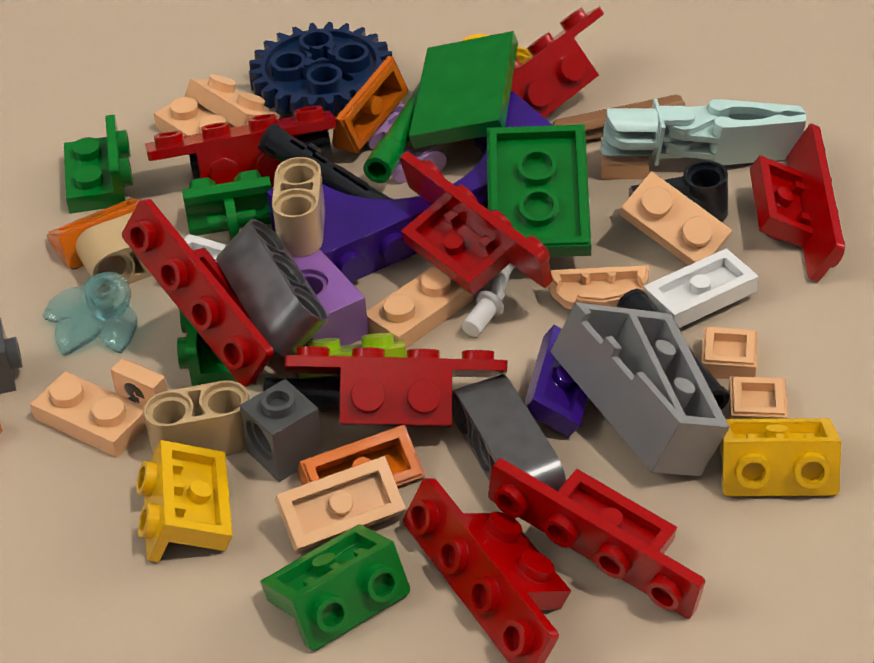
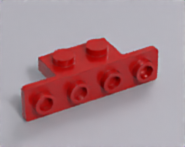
(556, 65)
(227, 150)
(799, 203)
(465, 236)
(199, 291)
(395, 389)
(604, 528)
(491, 571)

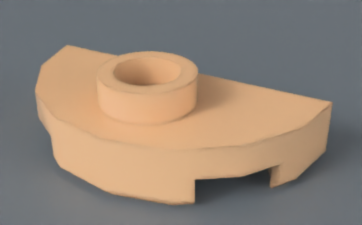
(596, 285)

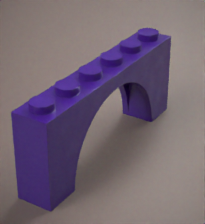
(366, 232)

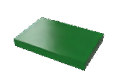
(464, 90)
(542, 184)

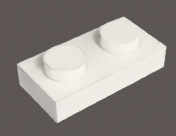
(702, 287)

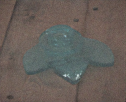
(86, 314)

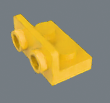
(781, 457)
(184, 499)

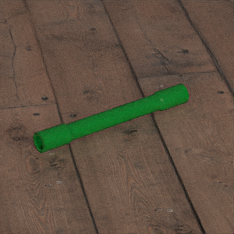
(386, 153)

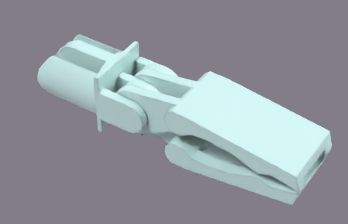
(717, 132)

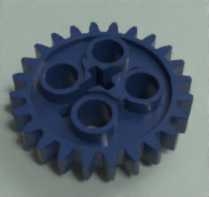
(315, 67)

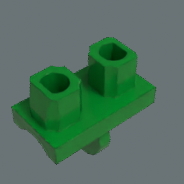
(226, 205)

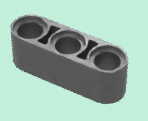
(272, 288)
(502, 427)

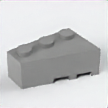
(643, 384)

